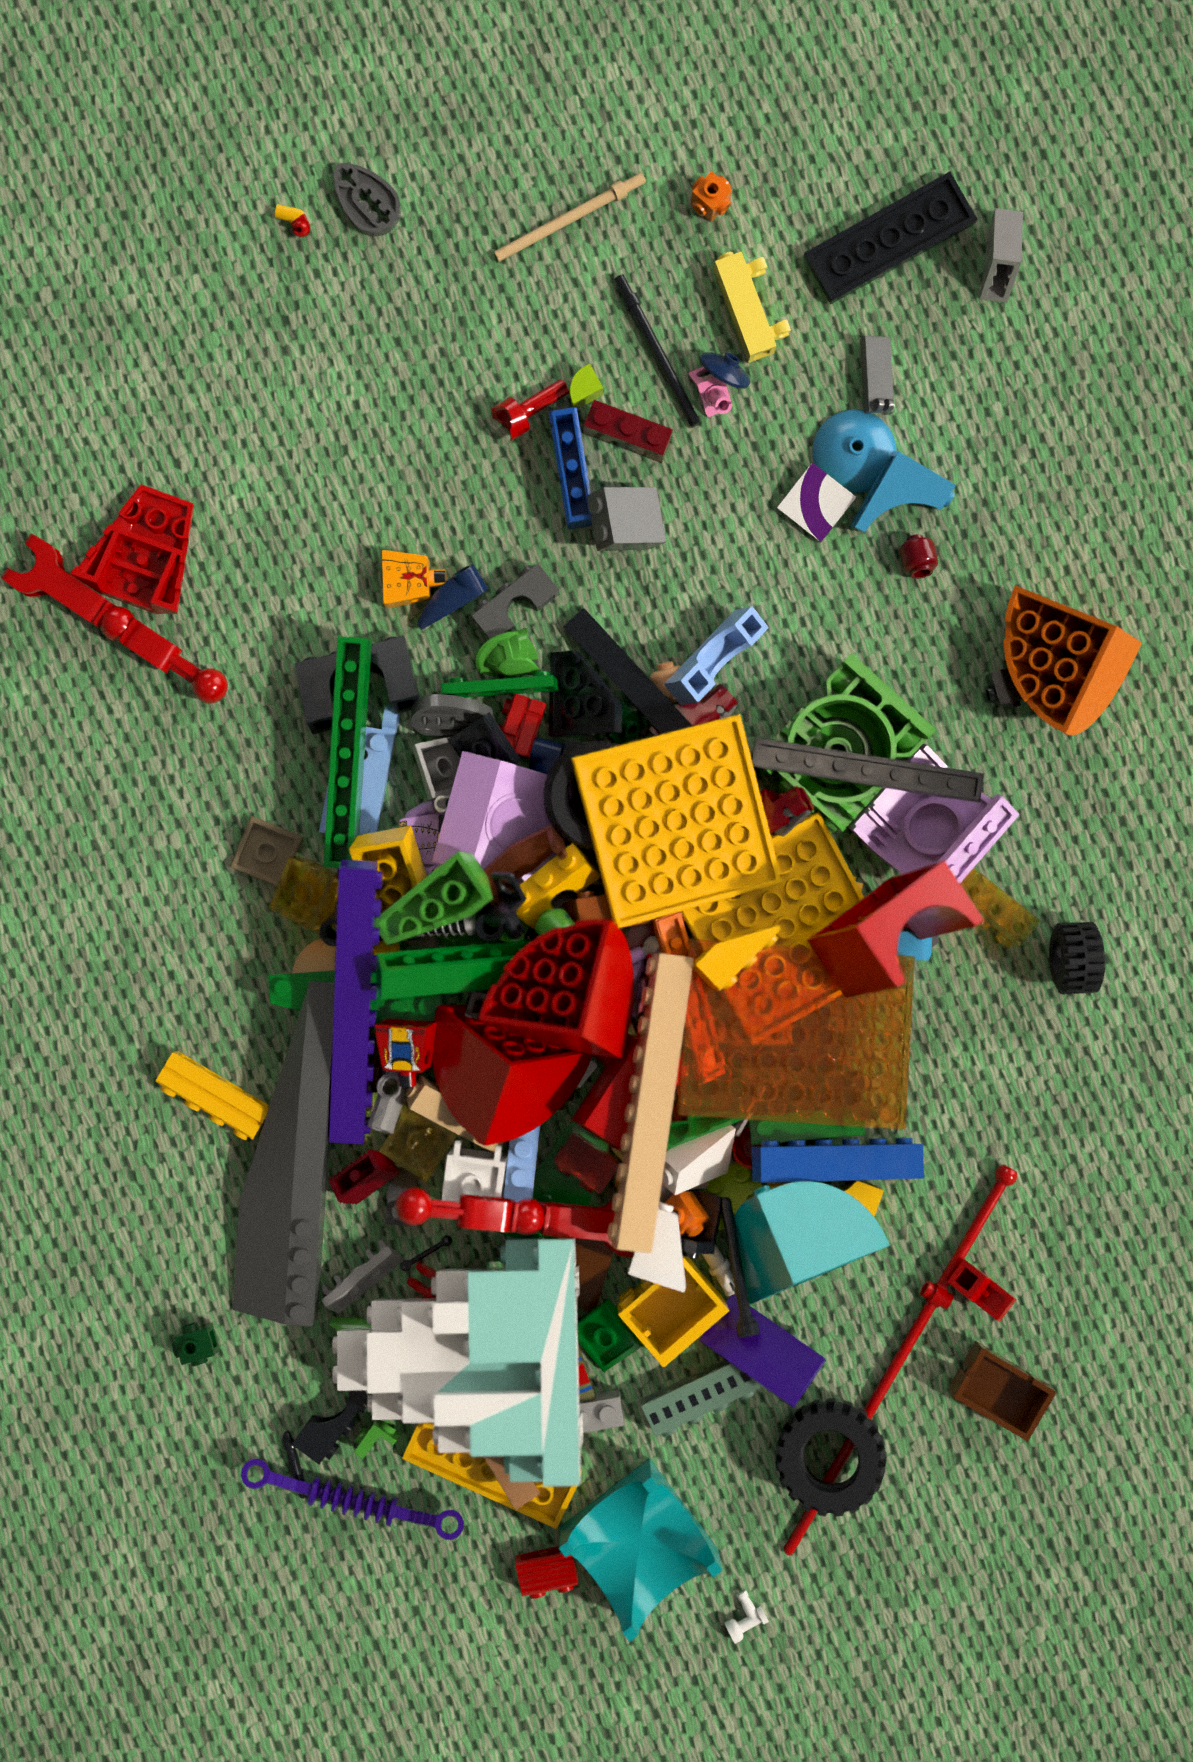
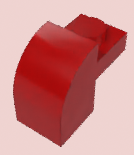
(981, 1290)

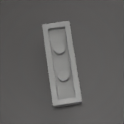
(361, 1278)

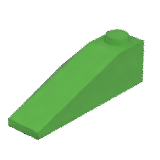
(442, 898)

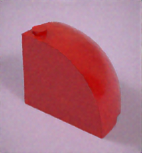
(568, 990)
(497, 1080)

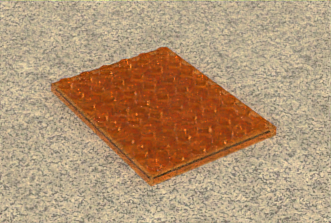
(794, 1046)

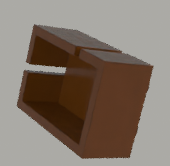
(1001, 1391)

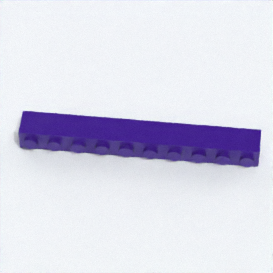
(353, 1000)

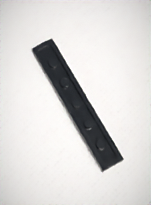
(625, 673)

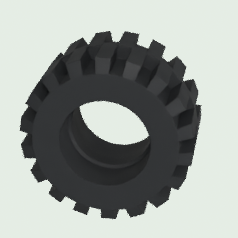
(1077, 958)

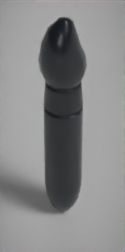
(293, 1459)

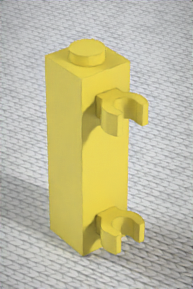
(745, 307)

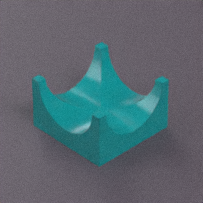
(639, 1544)

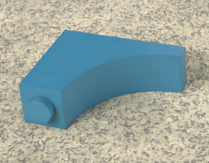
(902, 483)

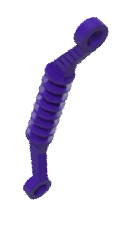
(348, 1500)

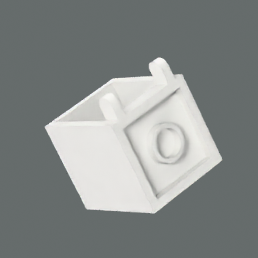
(474, 1173)

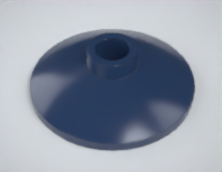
(725, 369)

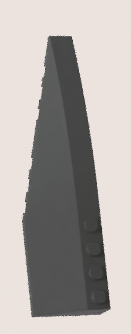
(288, 1178)

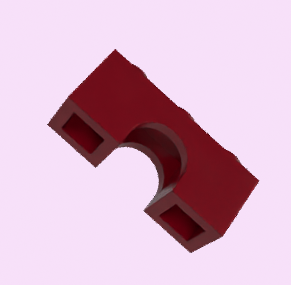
(642, 435)

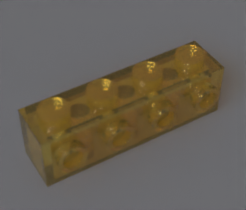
(999, 910)

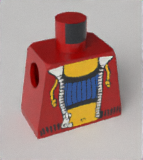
(406, 1047)

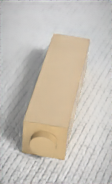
(428, 1102)

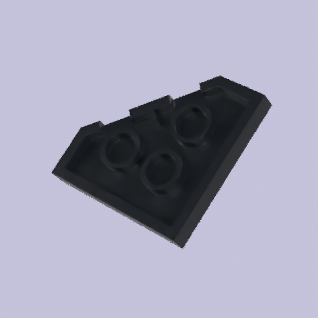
(582, 700)

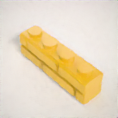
(213, 1094)

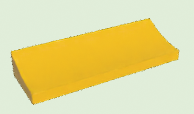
(478, 1477)

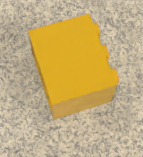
(669, 1318)

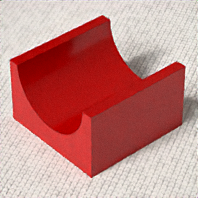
(863, 941)

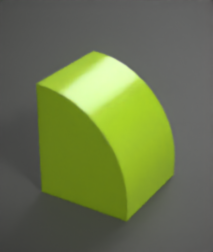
(585, 387)

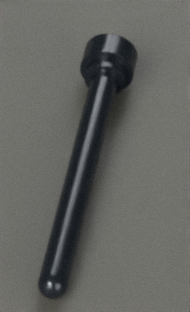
(746, 1323)

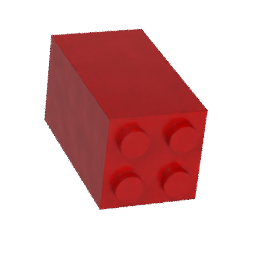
(606, 1103)

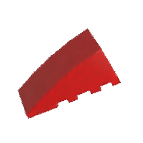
(142, 553)

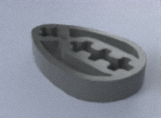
(380, 193)
(445, 714)

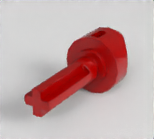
(515, 415)

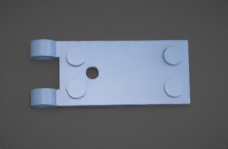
(380, 746)

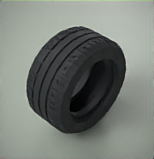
(557, 798)

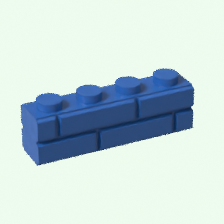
(571, 466)

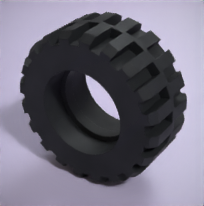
(814, 1492)

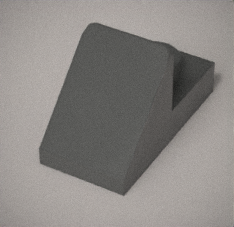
(396, 1186)

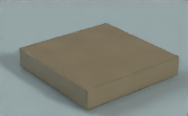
(265, 850)

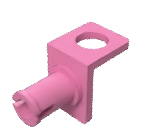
(712, 392)

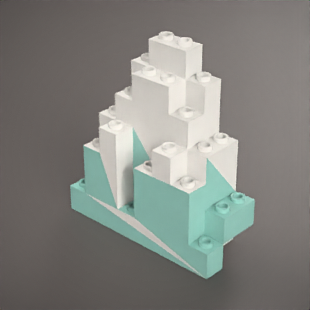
(482, 1361)

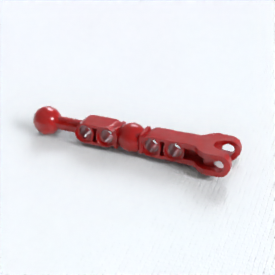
(115, 621)
(507, 1215)

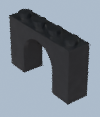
(388, 659)

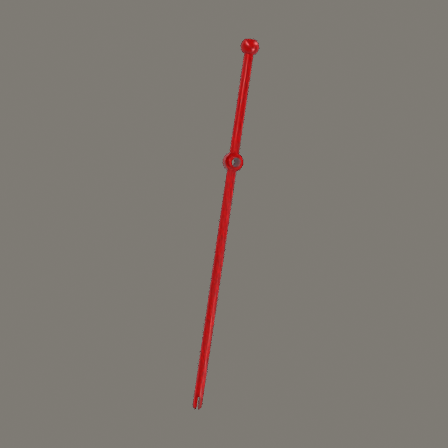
(936, 1296)

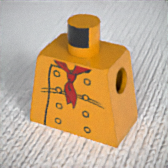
(408, 578)

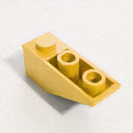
(725, 959)

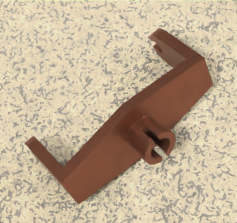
(525, 856)

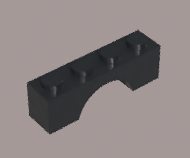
(320, 1433)

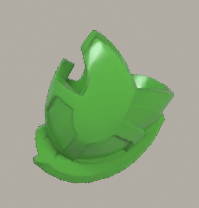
(507, 655)

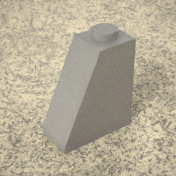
(1002, 255)

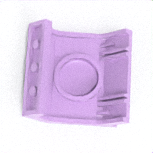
(492, 809)
(925, 829)

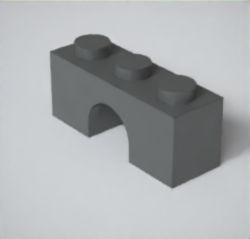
(531, 586)

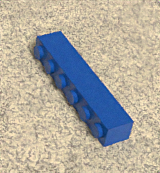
(837, 1162)

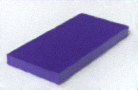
(769, 1358)

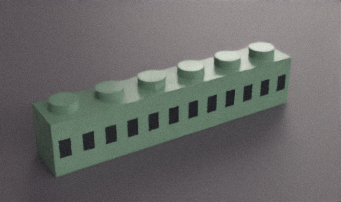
(697, 1395)

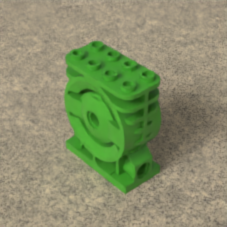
(841, 806)

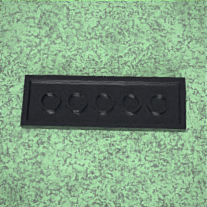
(890, 237)

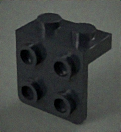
(706, 1240)

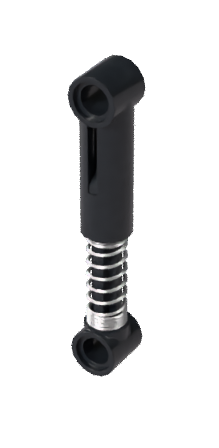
(470, 925)

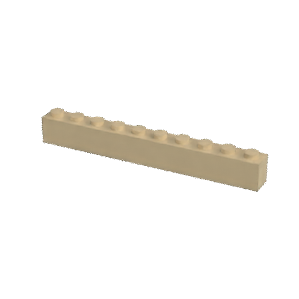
(651, 1102)

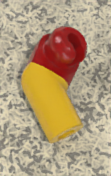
(296, 217)

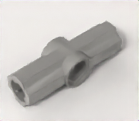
(387, 1106)

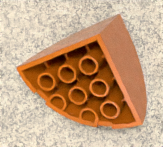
(1064, 660)

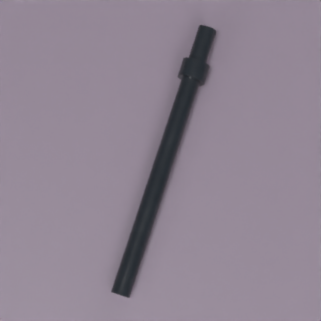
(632, 303)

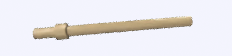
(618, 191)

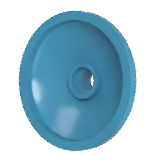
(836, 457)

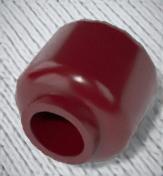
(918, 556)

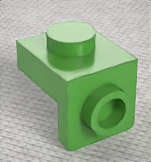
(367, 1437)

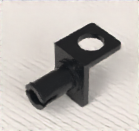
(505, 910)

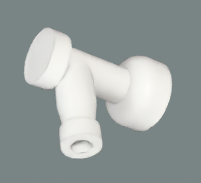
(754, 1617)

